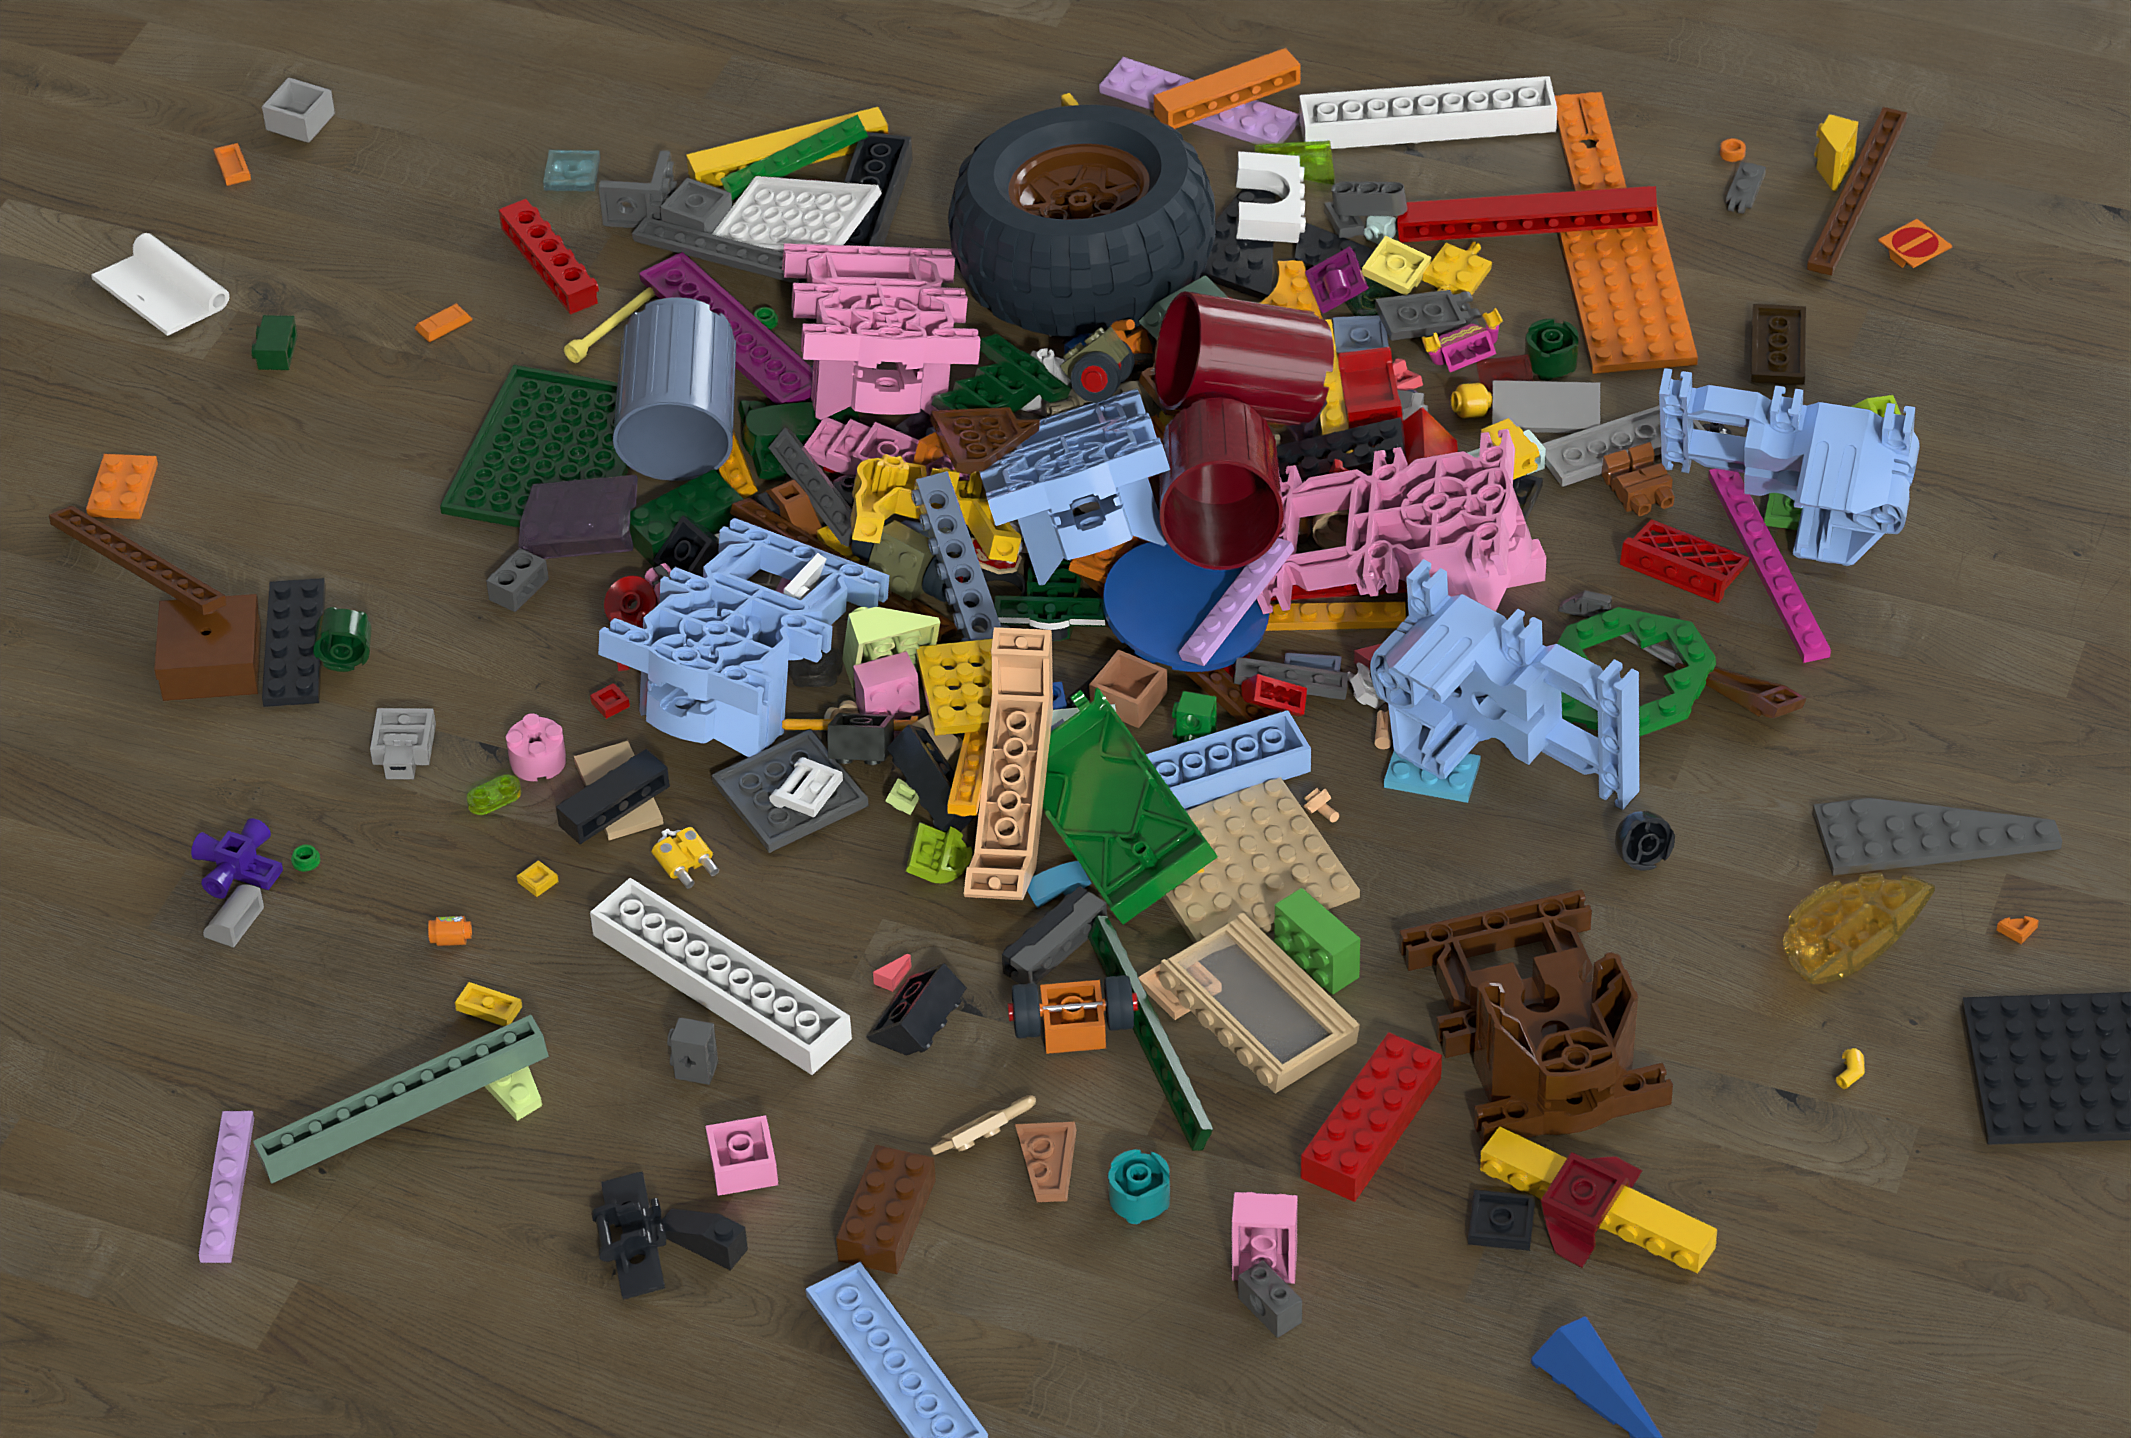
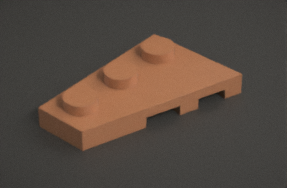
(1048, 1157)

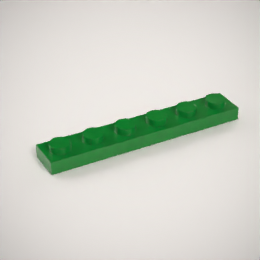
(797, 155)

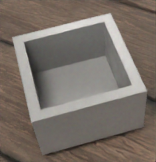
(298, 110)

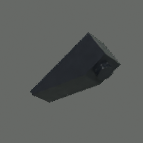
(707, 1235)

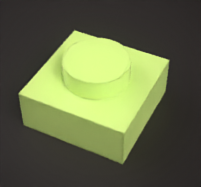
(902, 797)

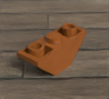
(795, 506)

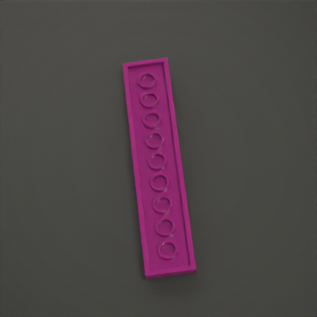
(759, 352)

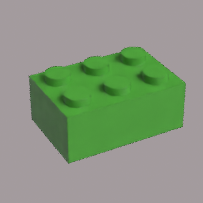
(1317, 941)

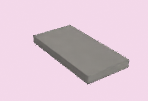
(1547, 405)

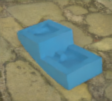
(1057, 880)

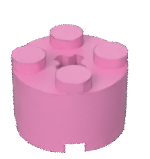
(536, 748)

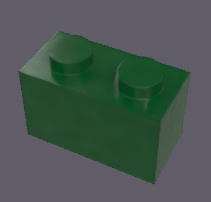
(275, 342)

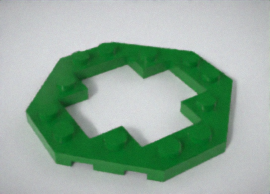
(1647, 630)

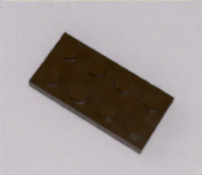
(1778, 344)

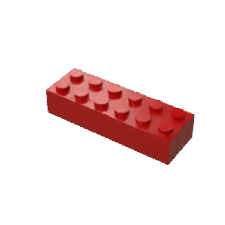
(1371, 1117)

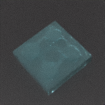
(571, 170)

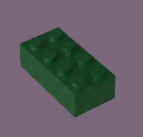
(703, 500)

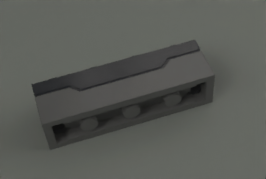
(1053, 937)

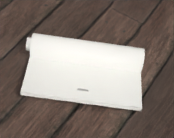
(162, 286)

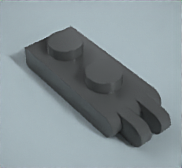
(1745, 186)

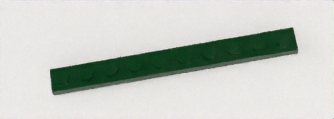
(1153, 1038)

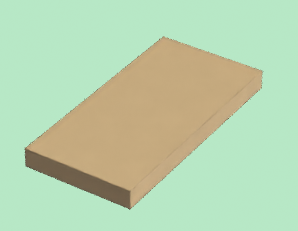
(597, 764)

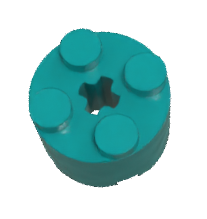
(1139, 1186)

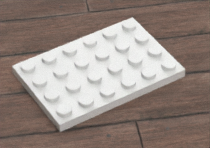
(797, 212)

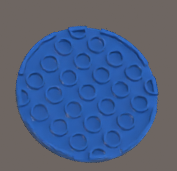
(1161, 599)

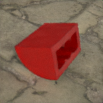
(1274, 694)

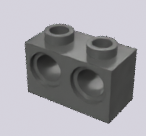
(517, 579)

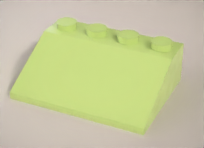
(883, 633)

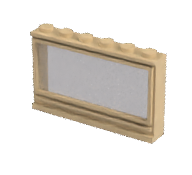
(1259, 1003)

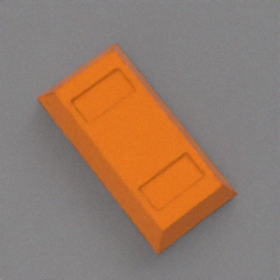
(442, 322)

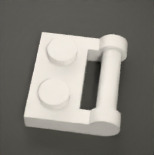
(813, 790)

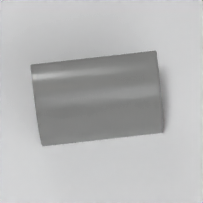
(235, 915)

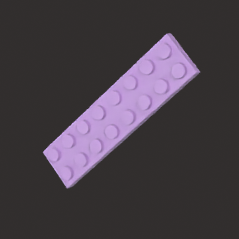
(1250, 122)

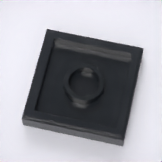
(1501, 1220)

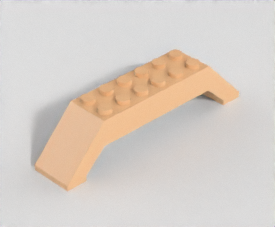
(1013, 765)

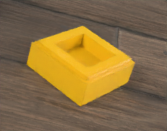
(537, 878)

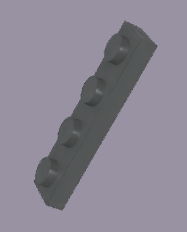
(1317, 681)

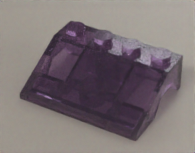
(579, 517)

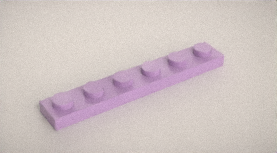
(1235, 604)
(226, 1187)

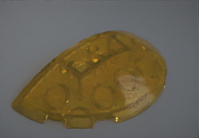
(1851, 924)

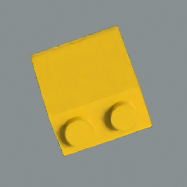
(1835, 149)

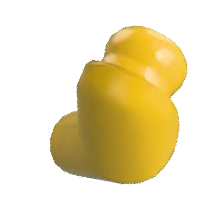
(1854, 1070)

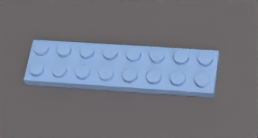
(892, 1357)

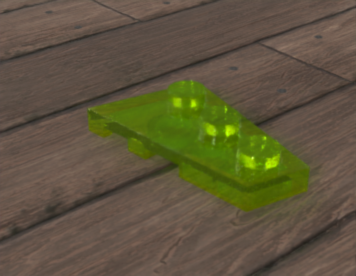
(1313, 156)

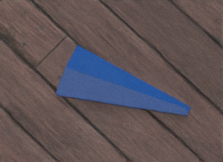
(1585, 1366)

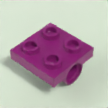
(1336, 280)

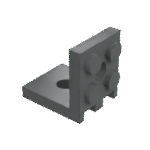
(644, 197)

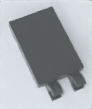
(1426, 314)

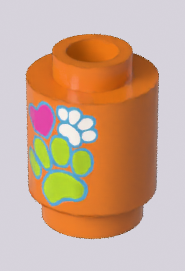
(449, 931)

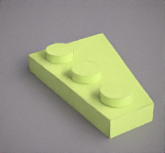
(517, 1093)

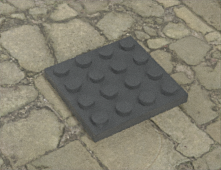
(753, 780)

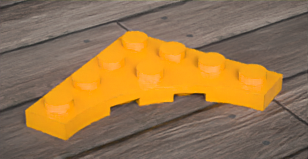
(1293, 288)

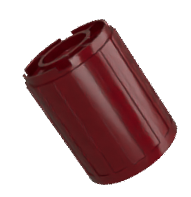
(1243, 353)
(1223, 481)

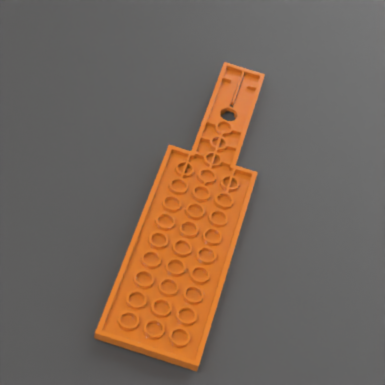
(1623, 275)

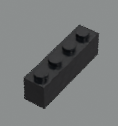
(928, 775)
(612, 796)

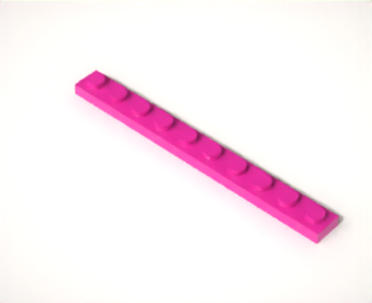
(1770, 565)

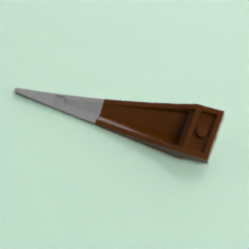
(1748, 692)

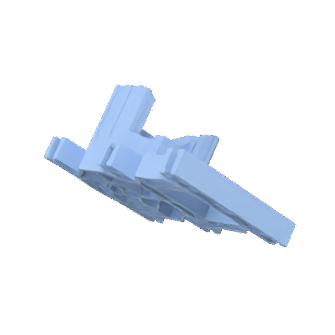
(1076, 459)
(1831, 459)
(722, 644)
(1482, 677)

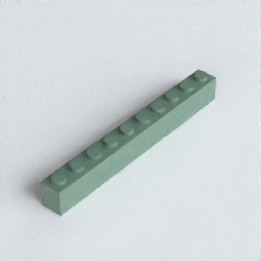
(400, 1099)

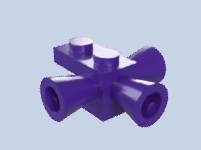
(236, 859)

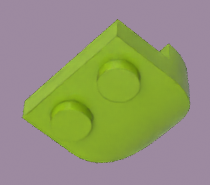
(938, 855)

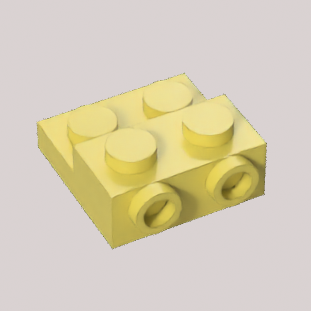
(1396, 266)

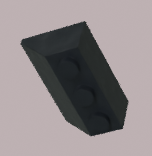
(918, 1011)

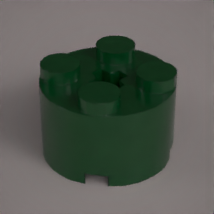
(1552, 348)
(342, 639)

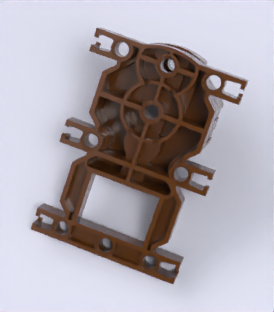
(1545, 1045)

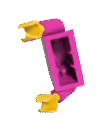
(1465, 344)

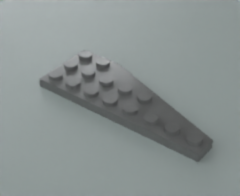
(1899, 834)

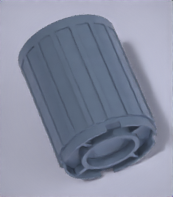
(675, 390)

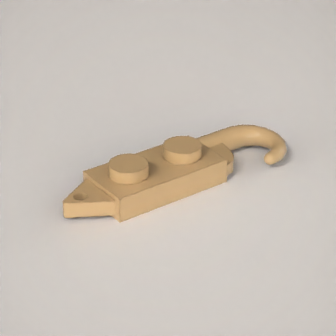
(983, 1126)

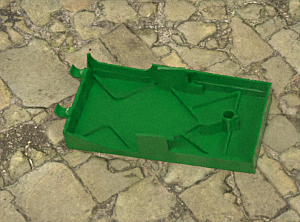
(1118, 811)

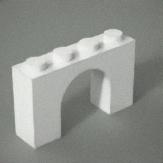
(1281, 176)

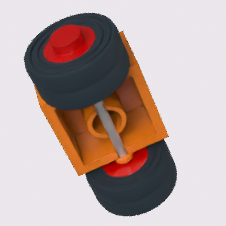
(1073, 1012)

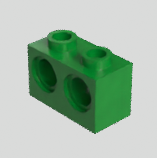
(1194, 717)

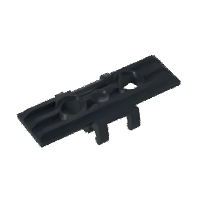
(642, 1234)

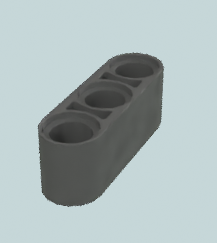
(1369, 198)

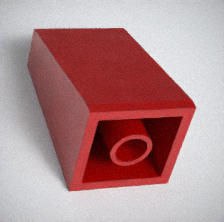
(1426, 437)

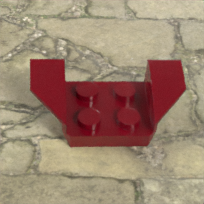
(1581, 1200)

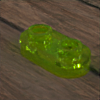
(493, 794)

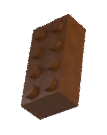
(886, 1209)

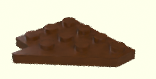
(980, 436)

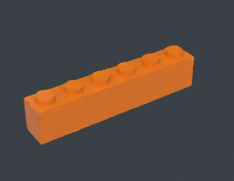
(1227, 89)

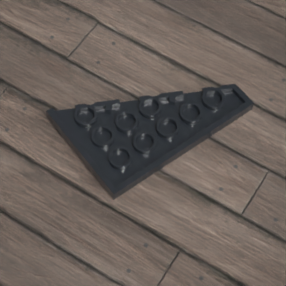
(1241, 263)

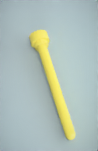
(578, 349)

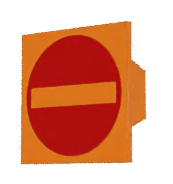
(1914, 244)

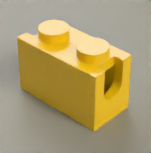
(1524, 449)

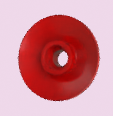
(627, 591)

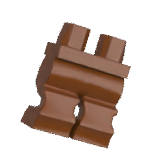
(1637, 479)

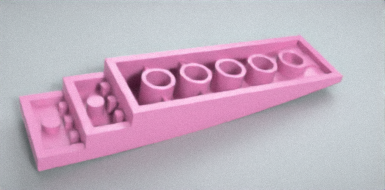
(846, 446)

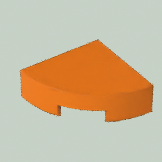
(2018, 928)

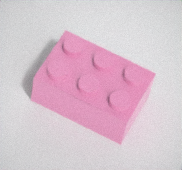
(1264, 1230)

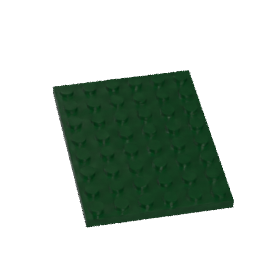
(536, 433)

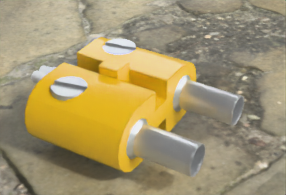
(682, 853)

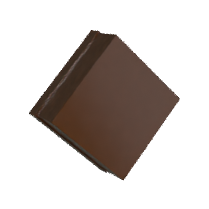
(208, 652)

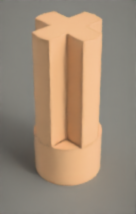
(1383, 733)

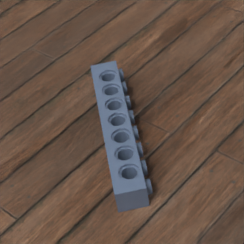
(940, 490)

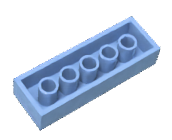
(1234, 759)

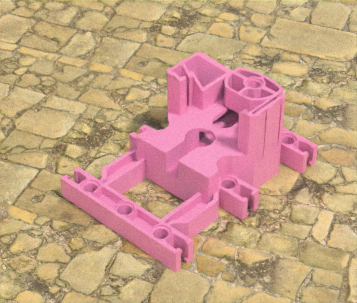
(873, 310)
(1436, 509)

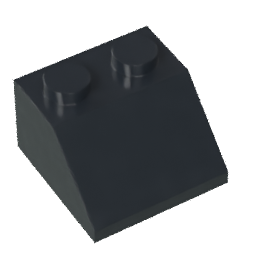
(688, 547)

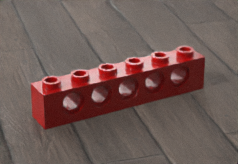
(548, 256)

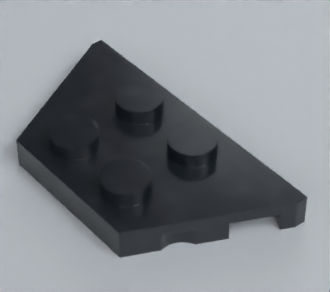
(1318, 245)

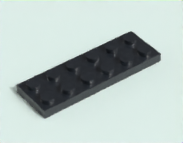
(290, 666)

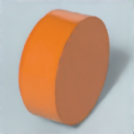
(1732, 150)

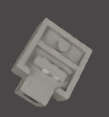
(402, 740)

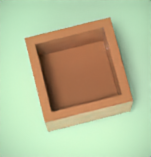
(1132, 686)

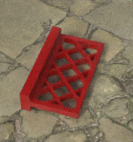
(1680, 570)

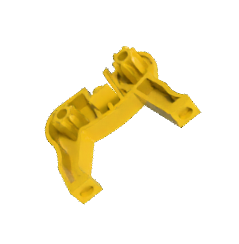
(885, 488)

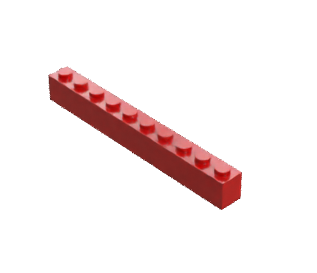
(1528, 214)

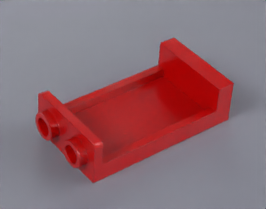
(1369, 386)

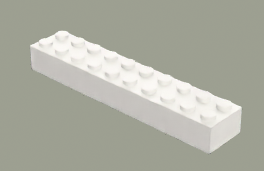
(1429, 112)
(721, 976)

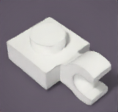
(1364, 687)

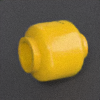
(1471, 400)

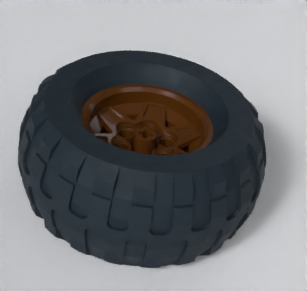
(1080, 218)

